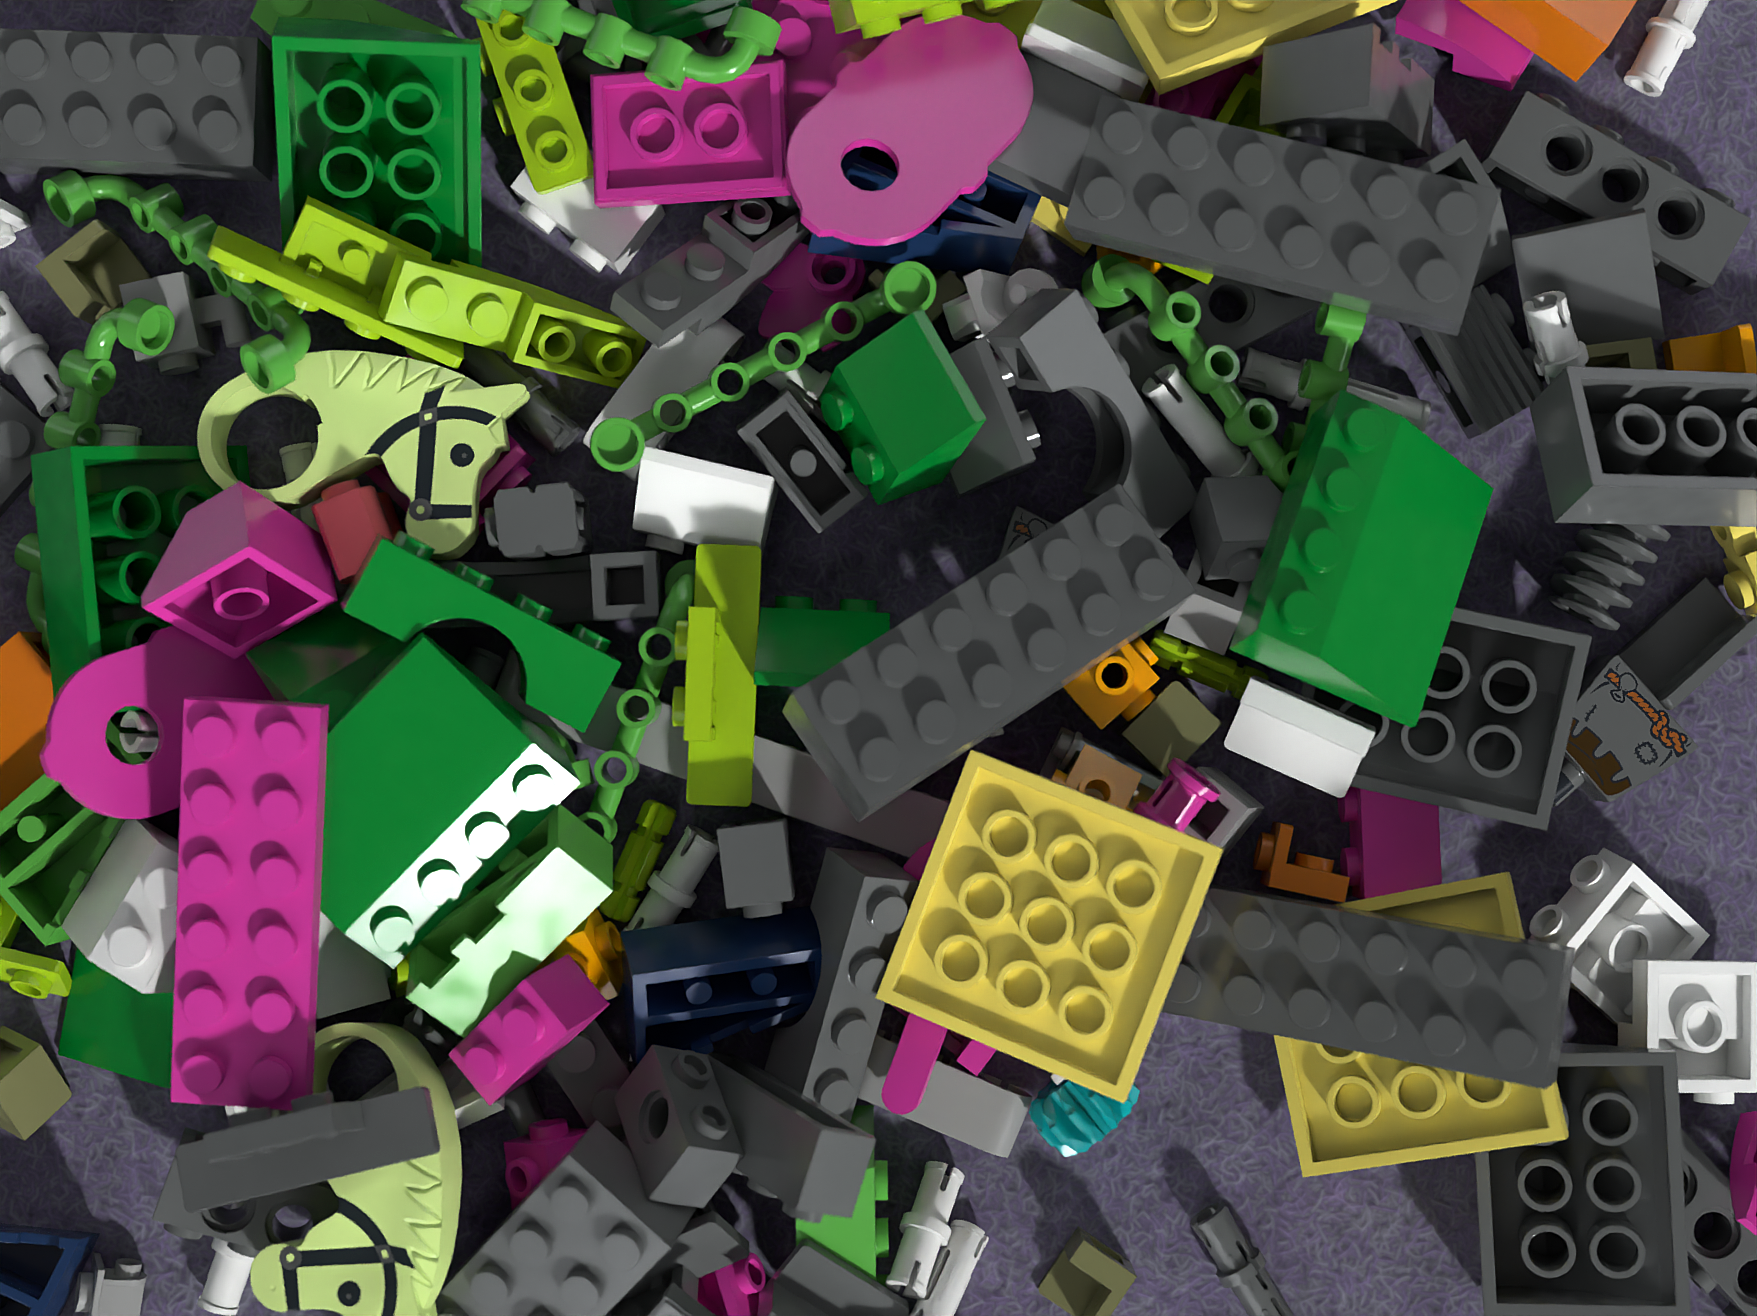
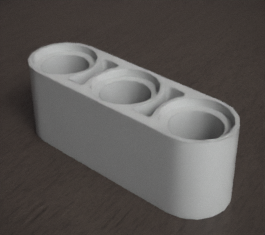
(955, 1100)

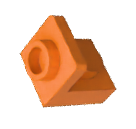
(1306, 876)

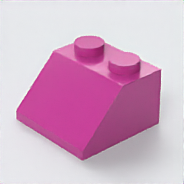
(240, 572)

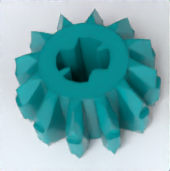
(1076, 1116)

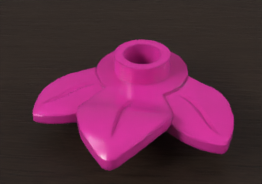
(803, 295)

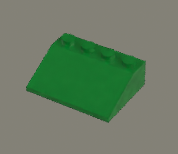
(381, 130)
(102, 535)
(1364, 559)
(427, 797)

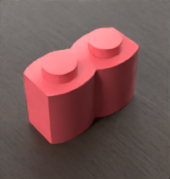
(351, 521)

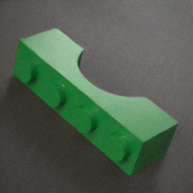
(406, 591)

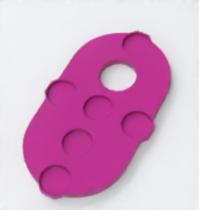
(931, 99)
(148, 677)

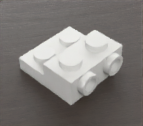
(1610, 920)
(1703, 1014)

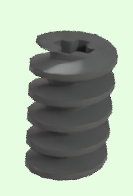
(1602, 569)

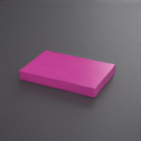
(691, 141)

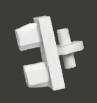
(991, 300)

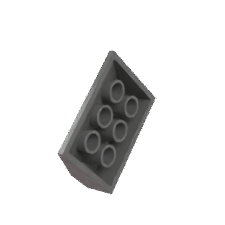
(1488, 724)
(1594, 1215)

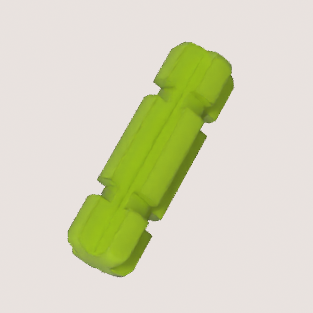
(1202, 664)
(638, 860)

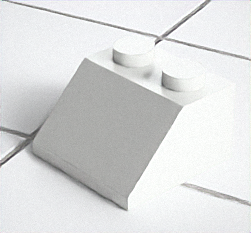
(700, 503)
(130, 909)

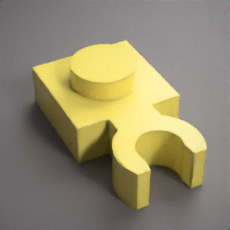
(1741, 564)

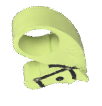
(379, 409)
(393, 1223)

